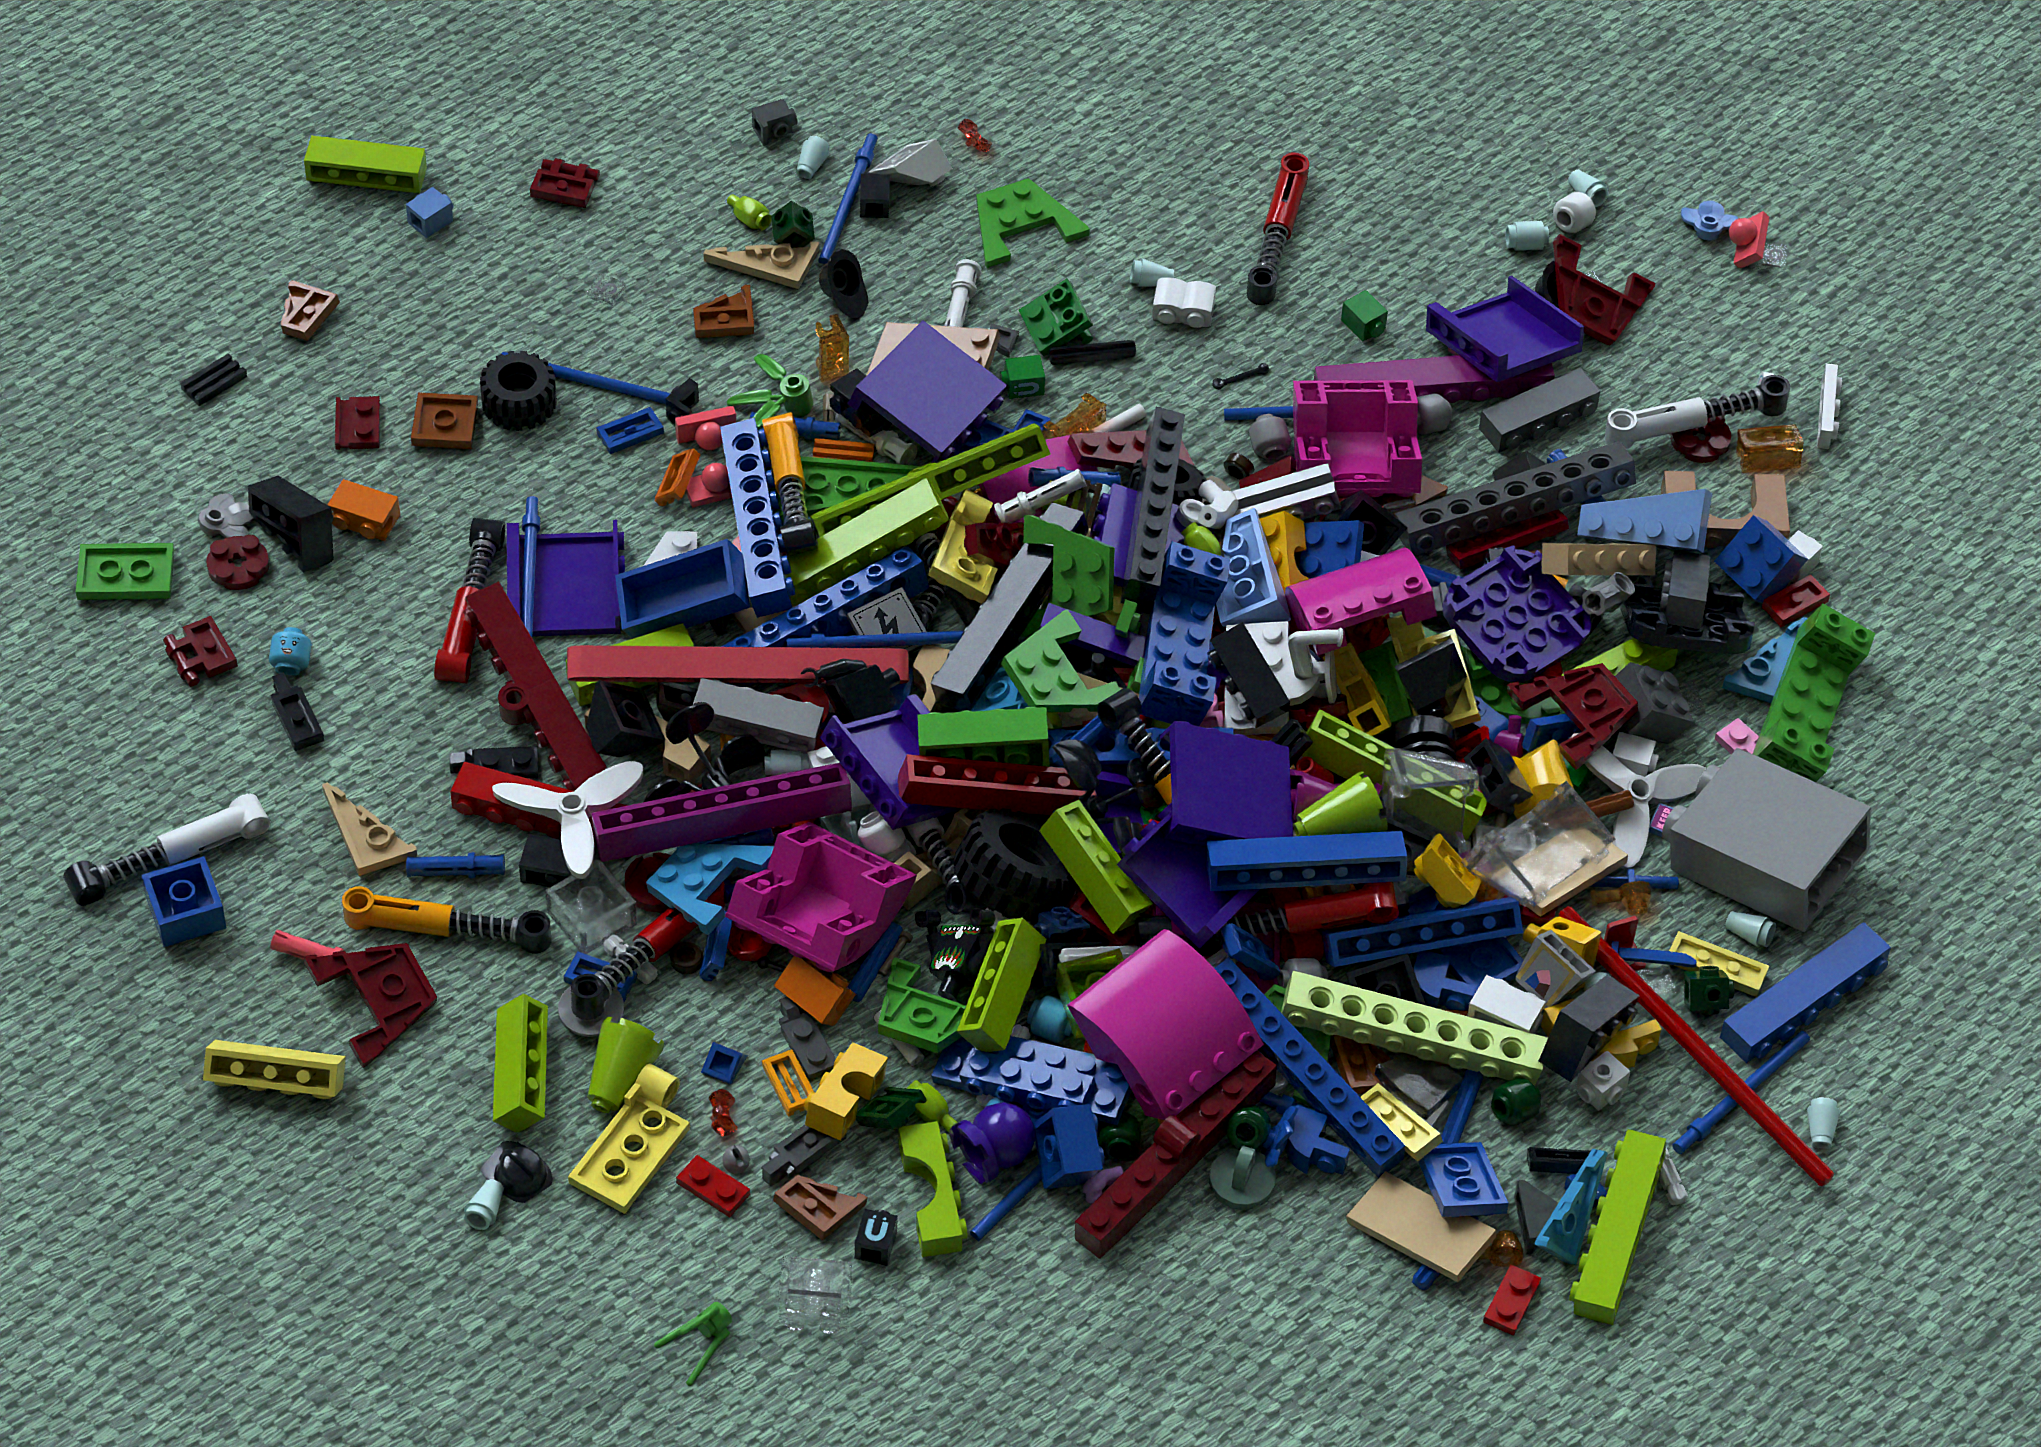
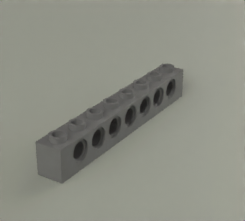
(1517, 498)

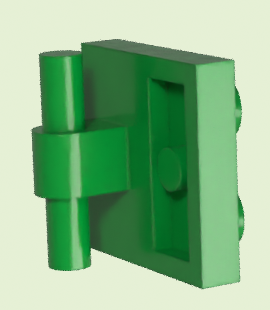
(1057, 318)

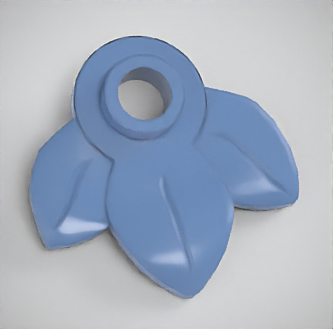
(1708, 219)

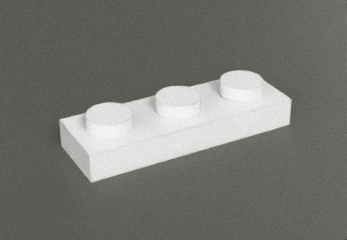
(1829, 406)

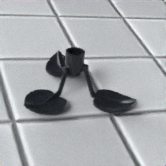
(735, 754)
(1083, 770)

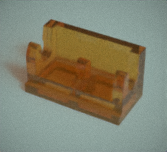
(833, 350)
(1079, 420)
(1769, 448)

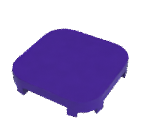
(1516, 616)

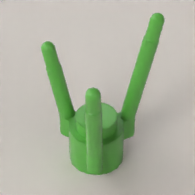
(709, 1322)

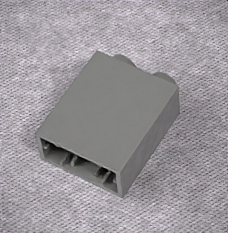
(1768, 838)

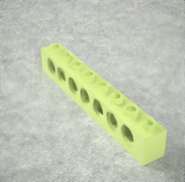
(1401, 1016)

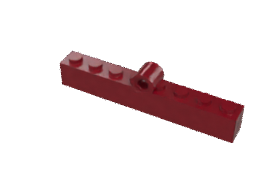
(531, 688)
(1175, 1151)

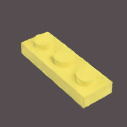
(1745, 972)
(1403, 1122)

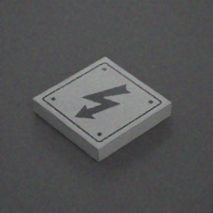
(887, 616)

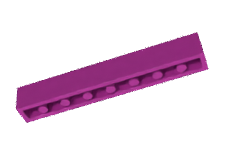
(1447, 376)
(721, 812)

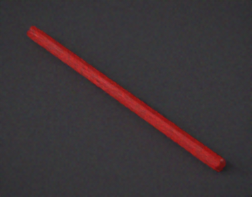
(1709, 1059)

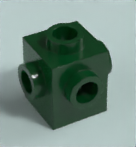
(793, 225)
(1707, 990)

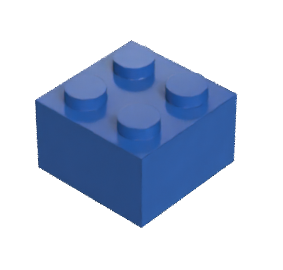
(1761, 559)
(184, 901)
(1068, 1146)

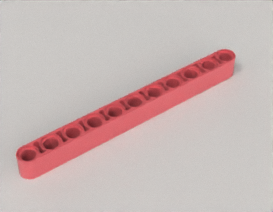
(725, 664)

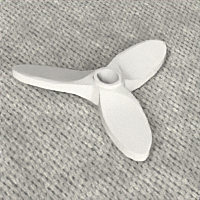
(1660, 786)
(575, 808)

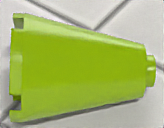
(1344, 810)
(619, 1059)

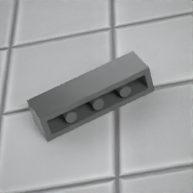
(1539, 410)
(1685, 589)

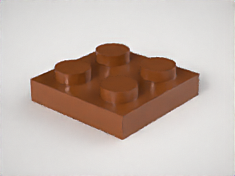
(444, 420)

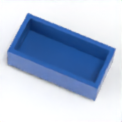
(683, 589)

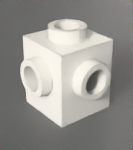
(1602, 1081)

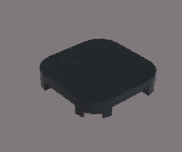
(1722, 627)

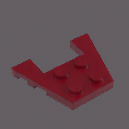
(1591, 303)
(1589, 698)
(390, 987)

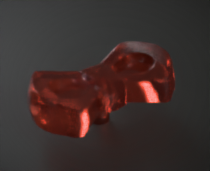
(971, 131)
(721, 1121)

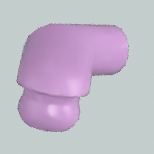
(1104, 1178)

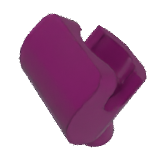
(1512, 738)

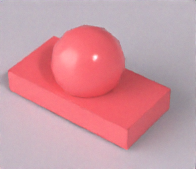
(1750, 238)
(704, 427)
(710, 486)

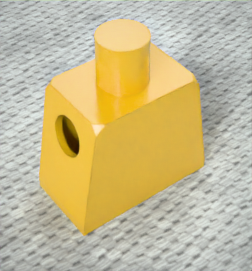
(1579, 937)

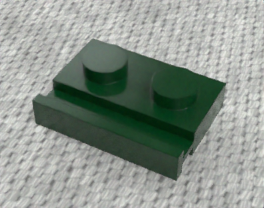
(891, 1109)

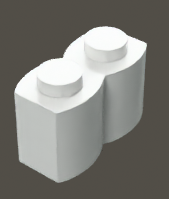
(1184, 302)

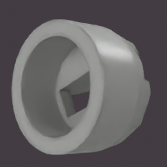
(730, 1162)

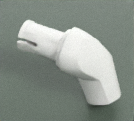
(1222, 505)

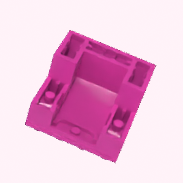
(1362, 433)
(1360, 593)
(821, 897)
(1166, 1024)

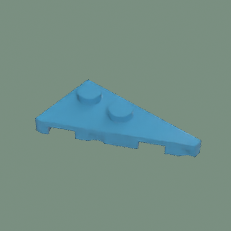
(1762, 673)
(1568, 1223)

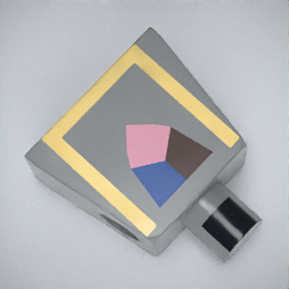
(1552, 969)

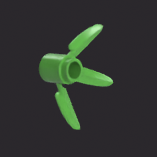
(794, 389)

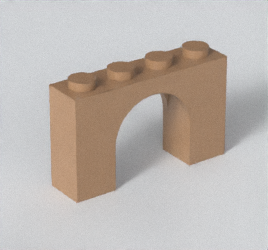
(1767, 502)

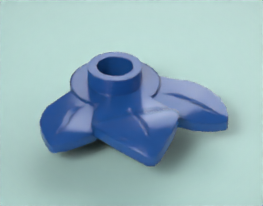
(1278, 1137)

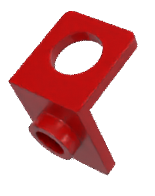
(1624, 932)

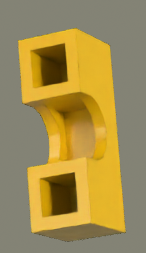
(1285, 537)
(835, 1102)

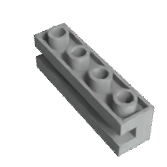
(1300, 494)
(764, 716)

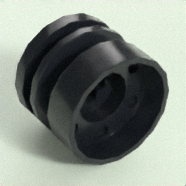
(1425, 735)

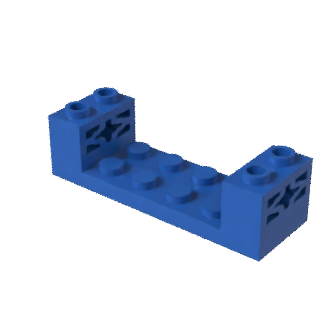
(1179, 636)

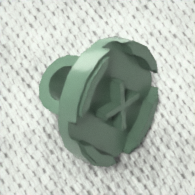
(1242, 1178)

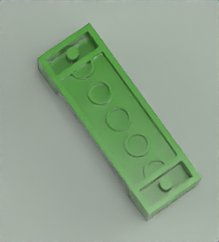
(1810, 692)

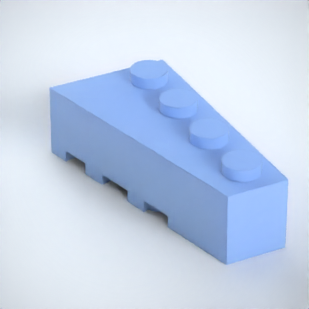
(1662, 520)

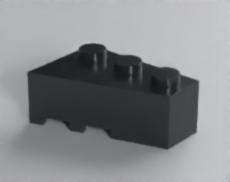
(295, 518)
(1247, 676)
(1588, 1026)

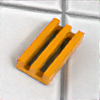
(778, 1059)

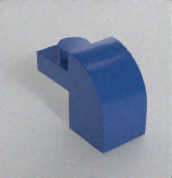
(1437, 989)
(1309, 1147)

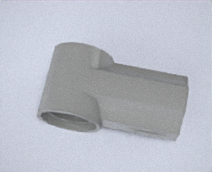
(1608, 594)

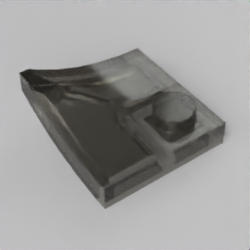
(1418, 1082)

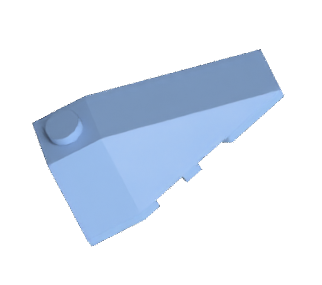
(1253, 582)

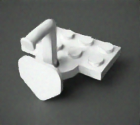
(1292, 666)

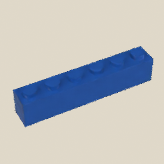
(1306, 861)
(1422, 931)
(1805, 993)

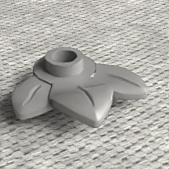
(225, 517)

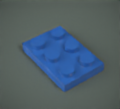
(1330, 546)
(1463, 1180)

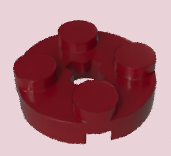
(1706, 450)
(237, 547)
(1308, 709)
(635, 882)

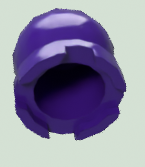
(996, 1139)

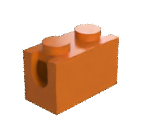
(364, 510)
(815, 990)

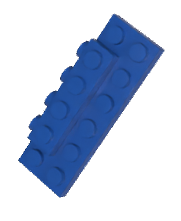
(1036, 1076)

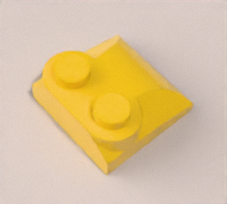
(1543, 772)
(1446, 874)

